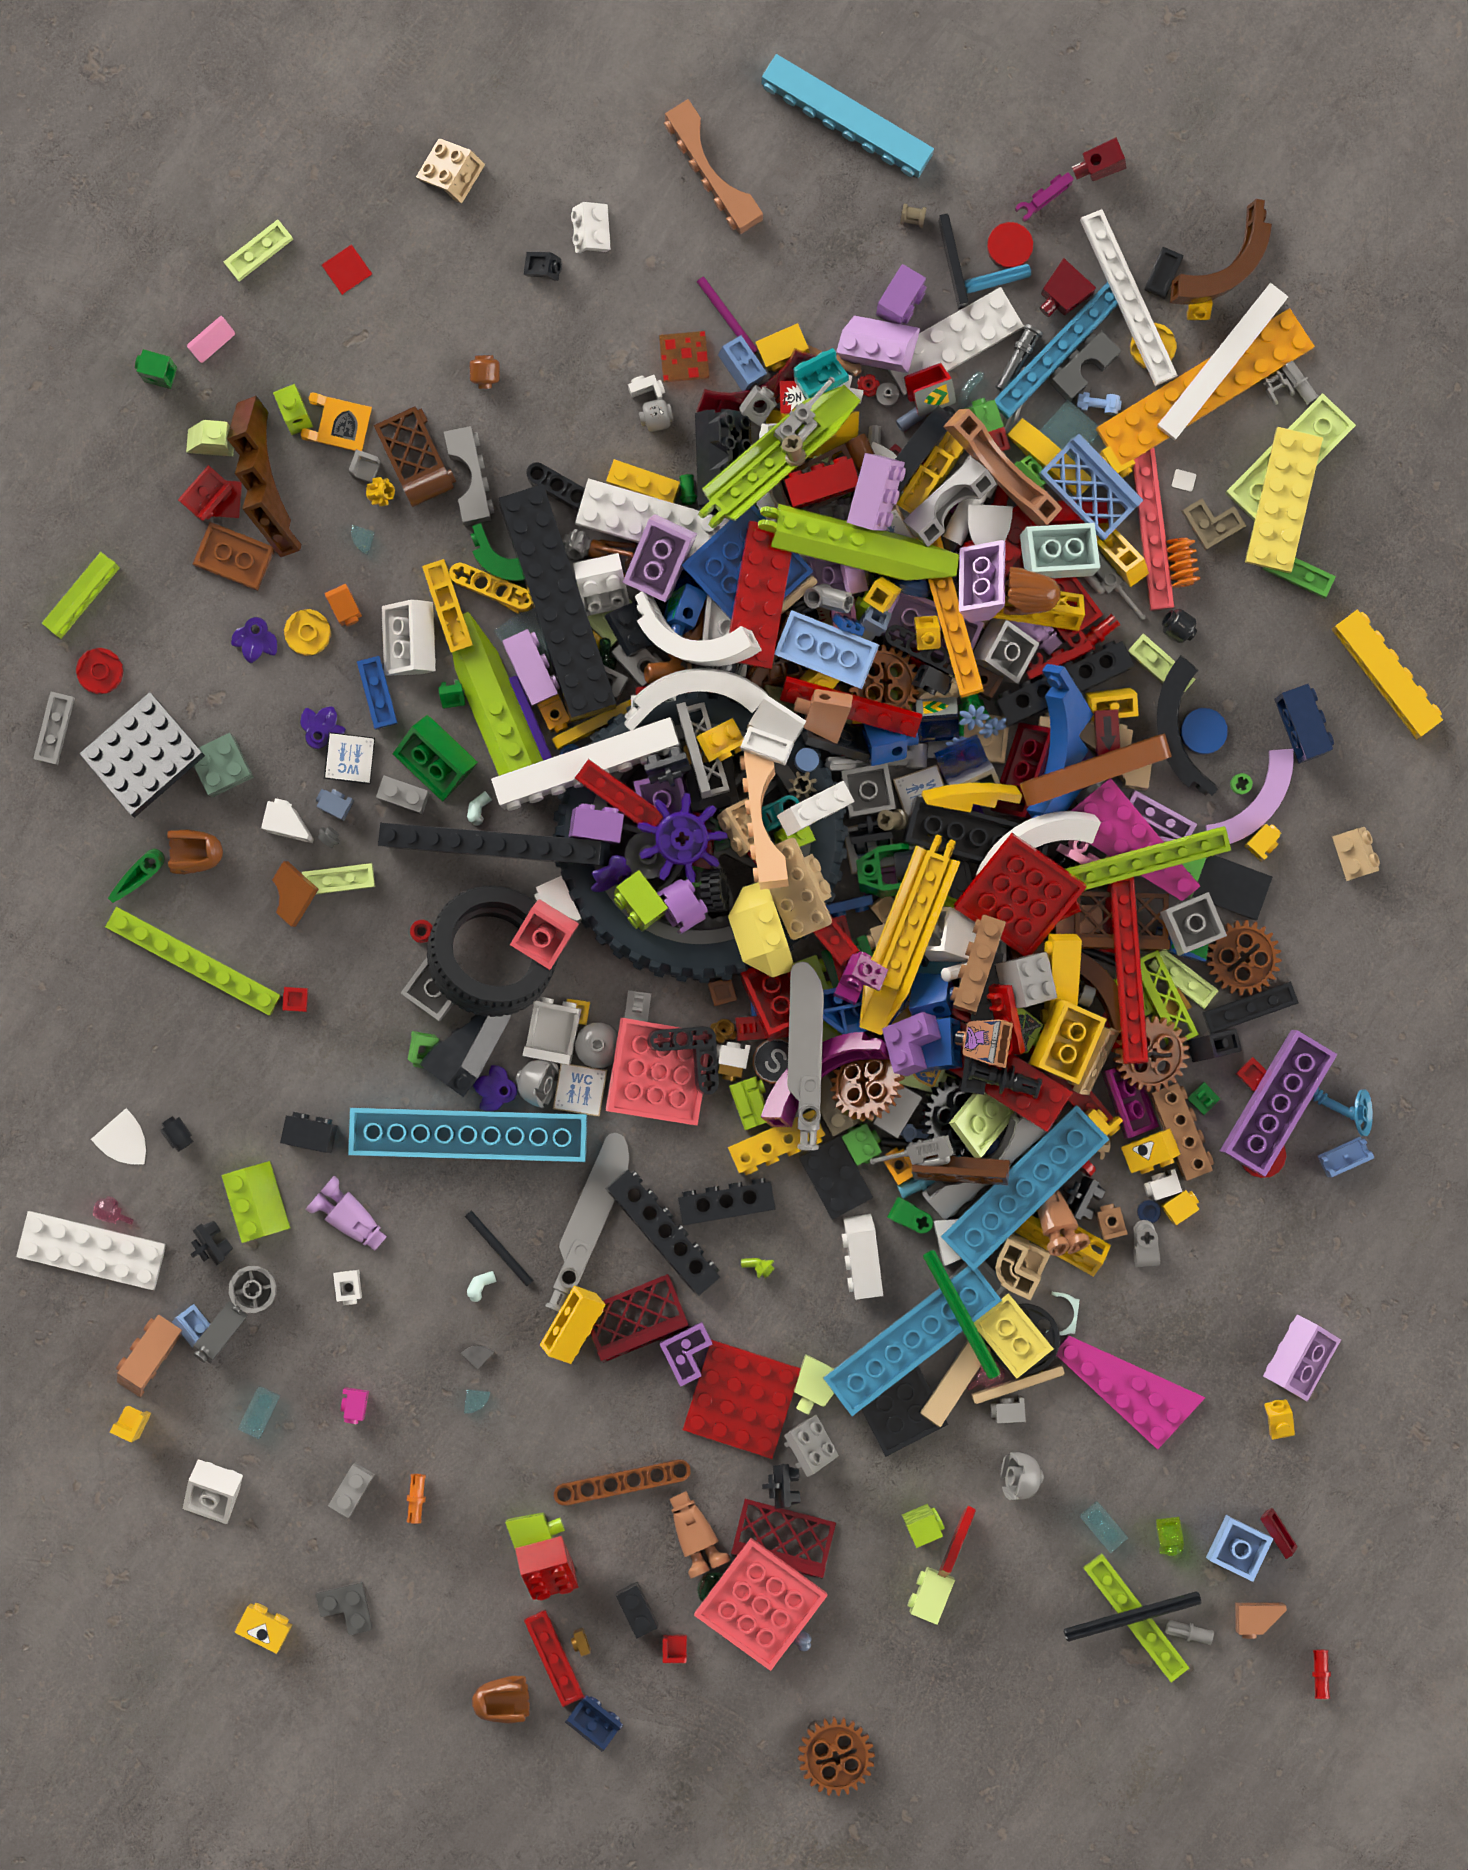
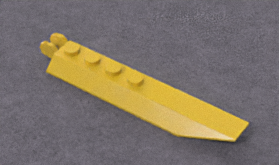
(908, 932)

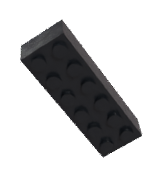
(972, 830)

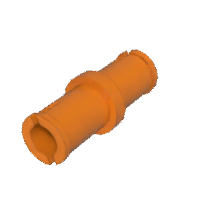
(416, 1498)

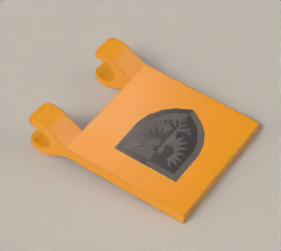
(341, 424)

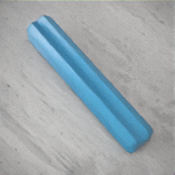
(997, 278)

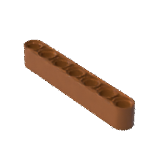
(1095, 770)

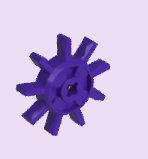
(669, 829)

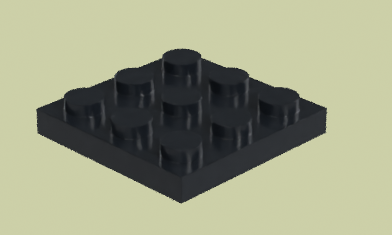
(896, 1415)

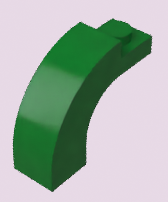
(493, 563)

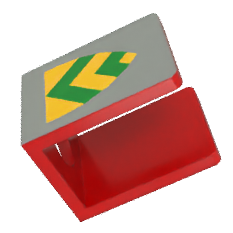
(930, 388)

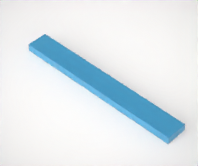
(1056, 352)

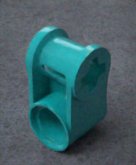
(773, 810)

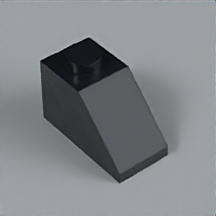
(1214, 1045)

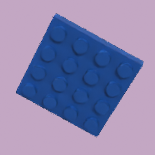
(719, 561)

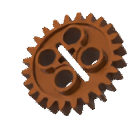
(900, 684)
(1256, 974)
(1148, 1073)
(867, 1085)
(829, 1735)

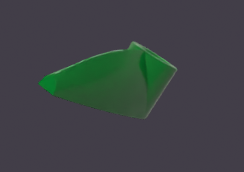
(138, 874)

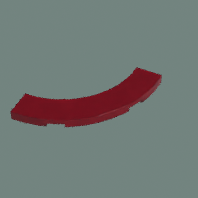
(722, 400)

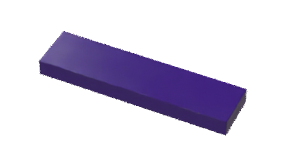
(530, 718)

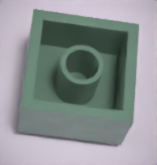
(222, 765)

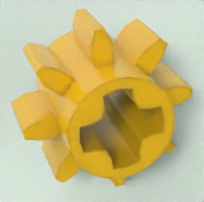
(380, 491)

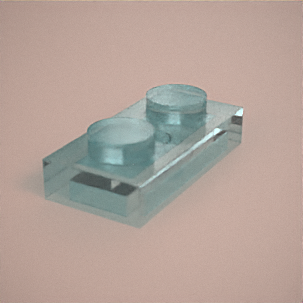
(259, 1412)
(1103, 1526)

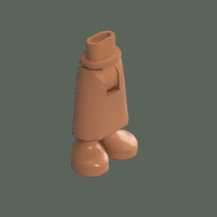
(1055, 1218)
(695, 1535)

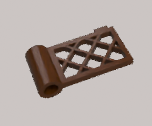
(852, 449)
(431, 480)

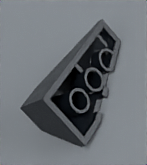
(465, 1052)

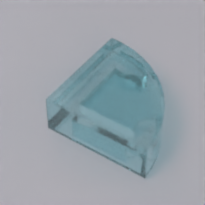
(362, 538)
(475, 1400)

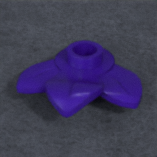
(254, 643)
(319, 723)
(612, 874)
(491, 1089)

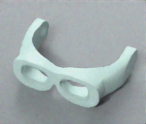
(1075, 1303)

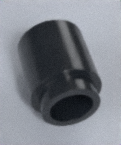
(176, 1133)

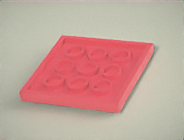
(654, 1081)
(760, 1604)

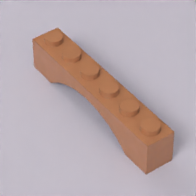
(737, 205)
(1023, 491)

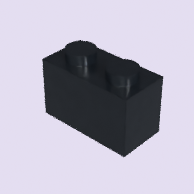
(636, 1610)

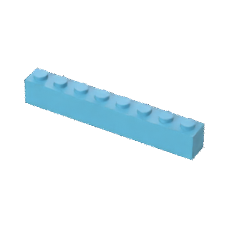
(847, 116)

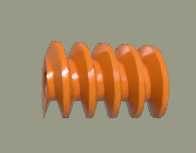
(1183, 562)

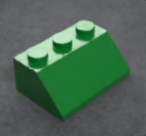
(434, 757)

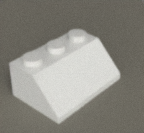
(408, 638)

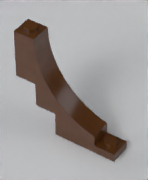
(253, 469)

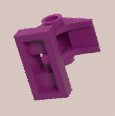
(858, 972)

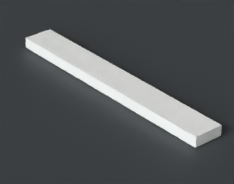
(1128, 297)
(1222, 361)

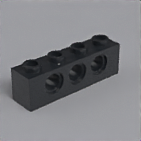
(692, 1215)

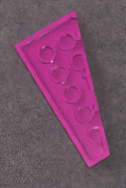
(1126, 830)
(1140, 1397)

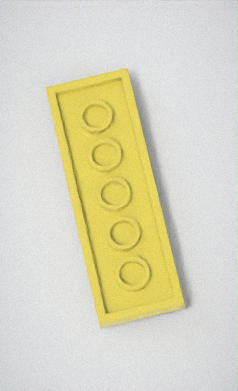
(1284, 500)

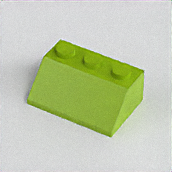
(255, 1201)

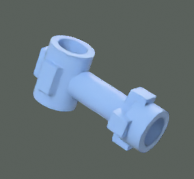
(1111, 404)
(910, 1133)

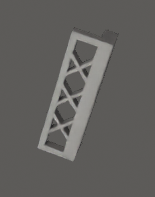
(693, 749)

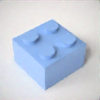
(1239, 1548)

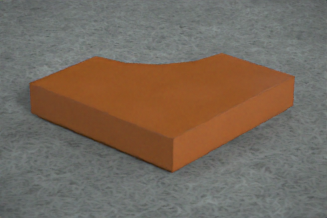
(294, 893)

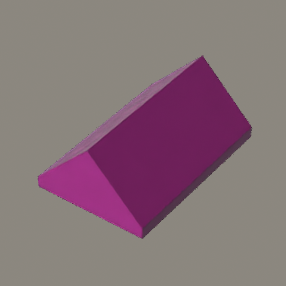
(1130, 1104)

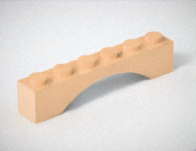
(771, 863)

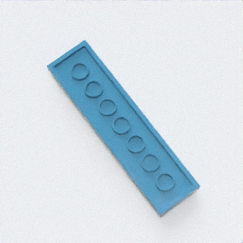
(1029, 1186)
(908, 1342)

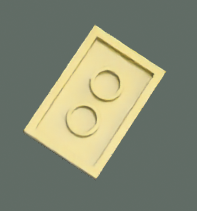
(1013, 1336)

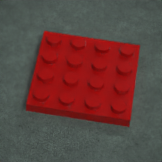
(1023, 891)
(741, 1399)

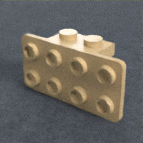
(802, 901)

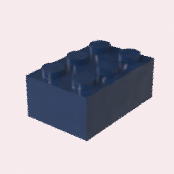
(1304, 723)

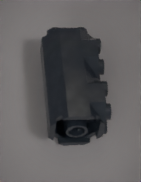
(719, 442)

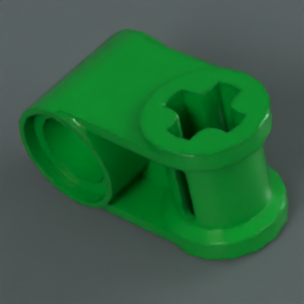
(906, 1215)

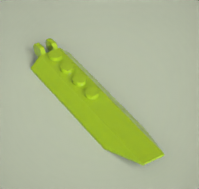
(764, 462)
(855, 545)
(494, 703)

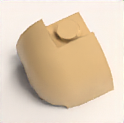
(1020, 1265)

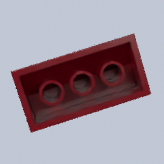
(1025, 761)

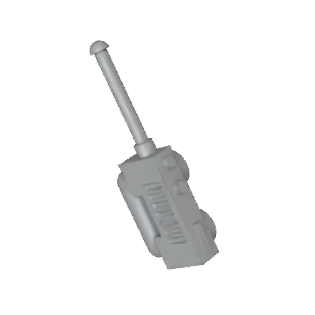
(800, 416)
(1110, 582)
(923, 1149)

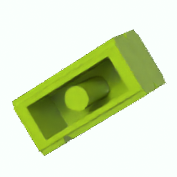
(749, 1101)

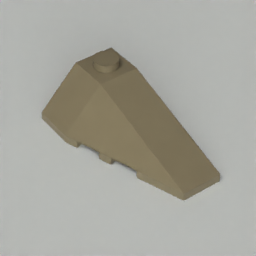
(832, 1116)

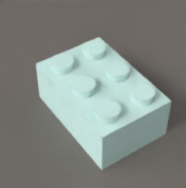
(1061, 550)

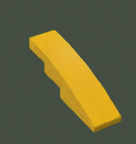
(1043, 450)
(932, 473)
(447, 605)
(964, 795)

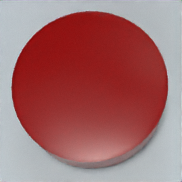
(1088, 1169)

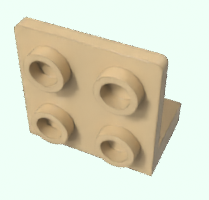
(451, 169)

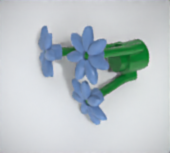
(971, 713)

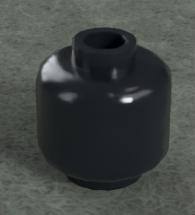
(1179, 625)

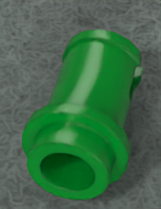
(687, 489)

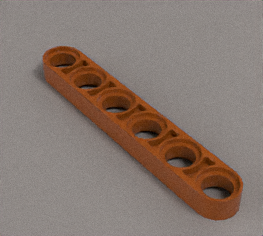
(621, 1478)

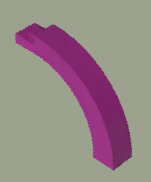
(836, 1051)

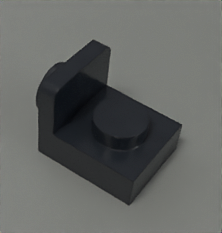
(542, 265)

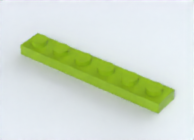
(1145, 1631)

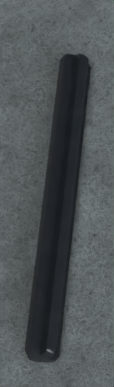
(1132, 1616)

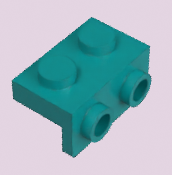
(814, 373)

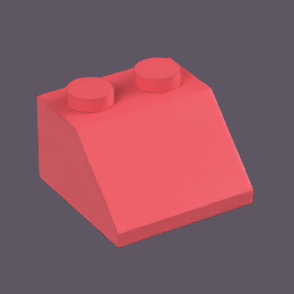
(544, 934)

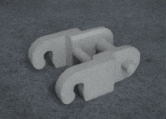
(1284, 382)

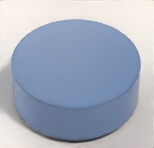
(806, 760)

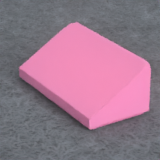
(211, 339)

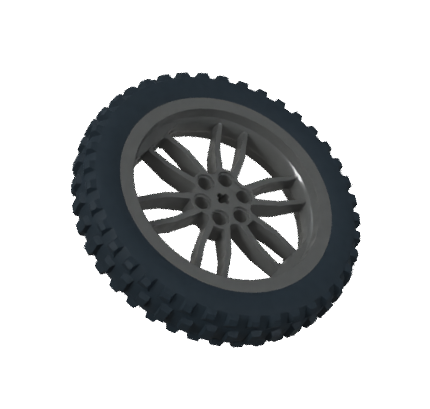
(709, 946)

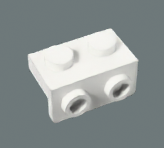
(591, 227)

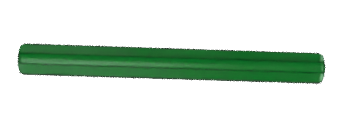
(961, 1314)

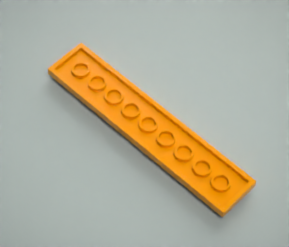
(1135, 428)

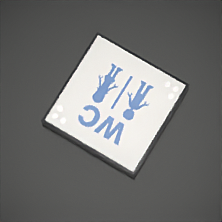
(349, 758)

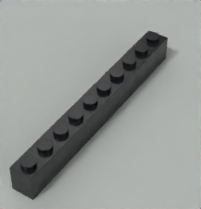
(494, 844)

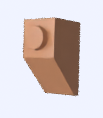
(1257, 1618)

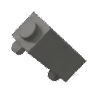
(219, 1333)

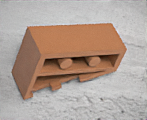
(147, 1354)

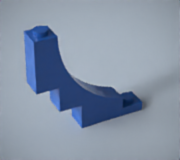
(1068, 718)

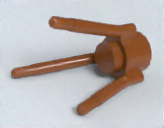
(603, 548)

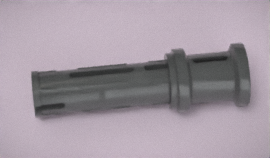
(1023, 348)

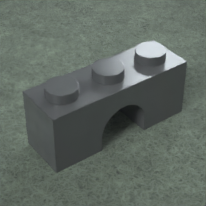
(1098, 351)

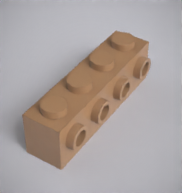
(980, 960)
(1174, 1114)

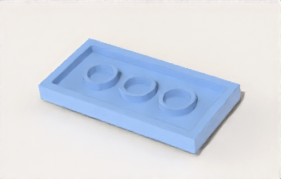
(826, 649)

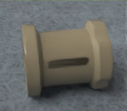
(913, 215)
(794, 453)
(897, 819)

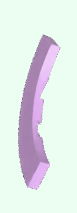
(1266, 802)

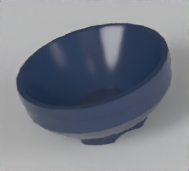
(914, 588)

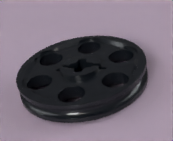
(1052, 1336)

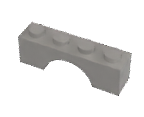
(968, 482)
(473, 504)

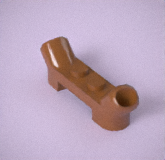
(655, 671)

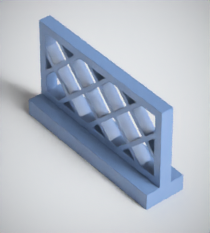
(1099, 470)

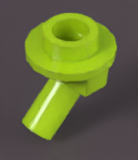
(763, 1267)

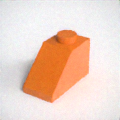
(343, 605)

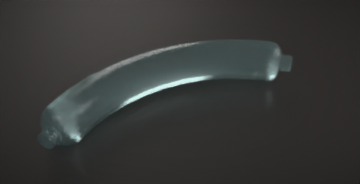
(968, 387)

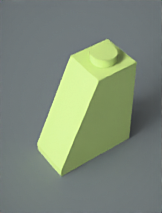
(209, 438)

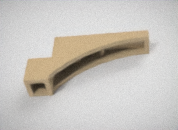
(1135, 779)

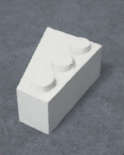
(862, 1257)

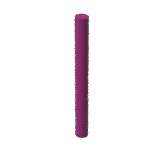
(725, 313)

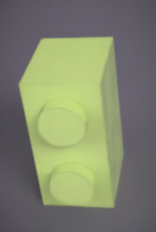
(931, 1595)

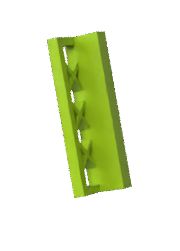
(80, 595)
(1154, 996)

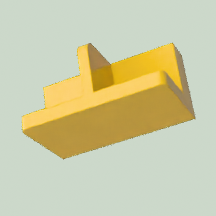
(130, 1424)

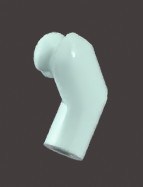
(475, 808)
(477, 1285)

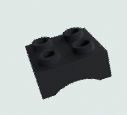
(718, 801)

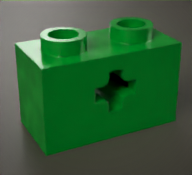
(156, 368)

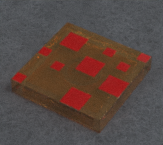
(684, 356)

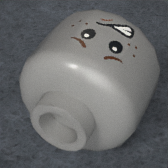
(656, 415)

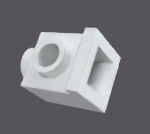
(733, 1055)
(1163, 1185)
(341, 1280)

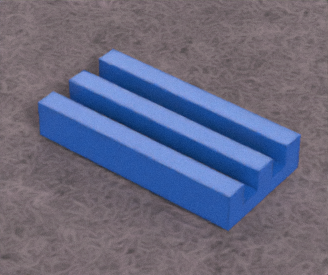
(846, 624)

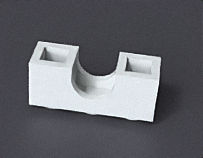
(815, 808)

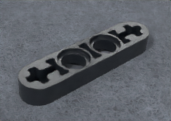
(923, 656)

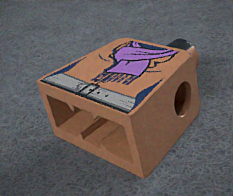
(986, 1041)

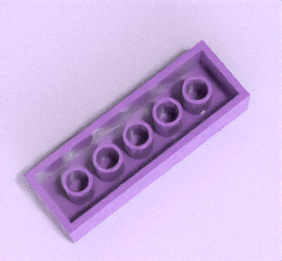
(1278, 1102)

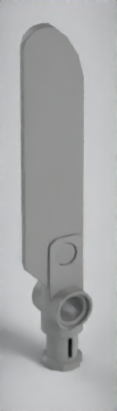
(806, 1048)
(590, 1214)

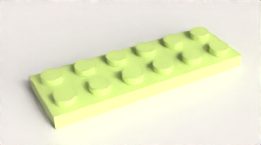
(1320, 420)

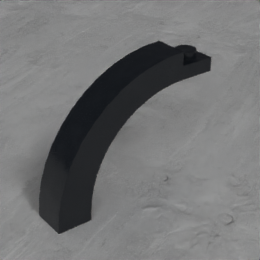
(923, 442)
(1167, 724)

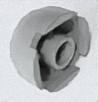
(596, 1045)
(537, 1082)
(252, 1289)
(1021, 1476)

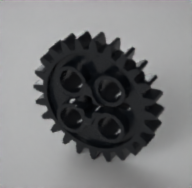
(944, 1101)

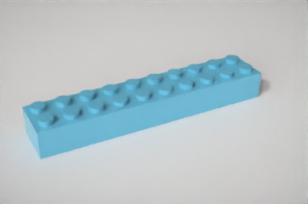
(467, 1134)

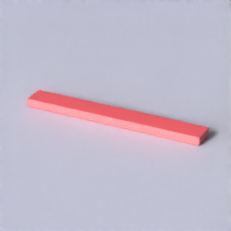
(1153, 532)

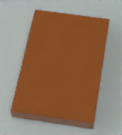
(233, 556)

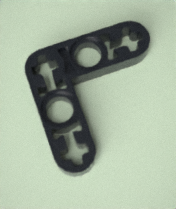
(699, 1048)

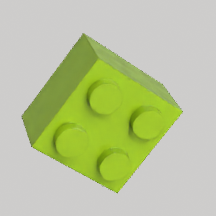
(639, 901)

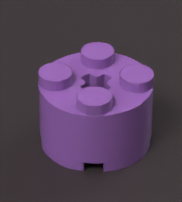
(682, 905)

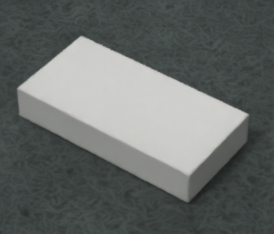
(767, 745)

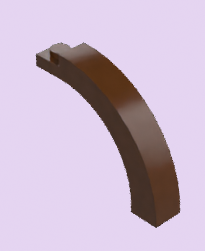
(1203, 288)
(1095, 976)

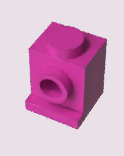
(354, 1405)

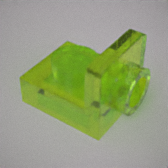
(1170, 1536)

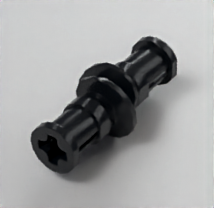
(1004, 1078)

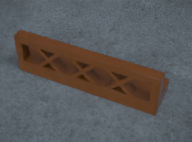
(966, 1171)

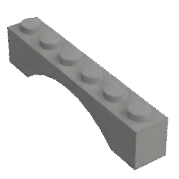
(950, 1196)

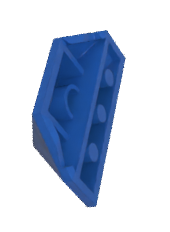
(844, 1015)

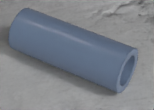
(909, 419)

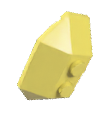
(760, 932)

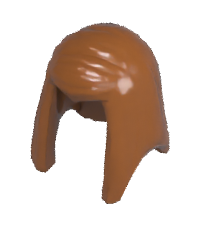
(1030, 592)
(193, 851)
(502, 1700)

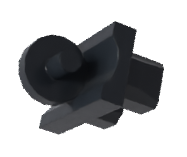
(668, 768)
(867, 833)
(1081, 1195)
(216, 1252)
(780, 1486)

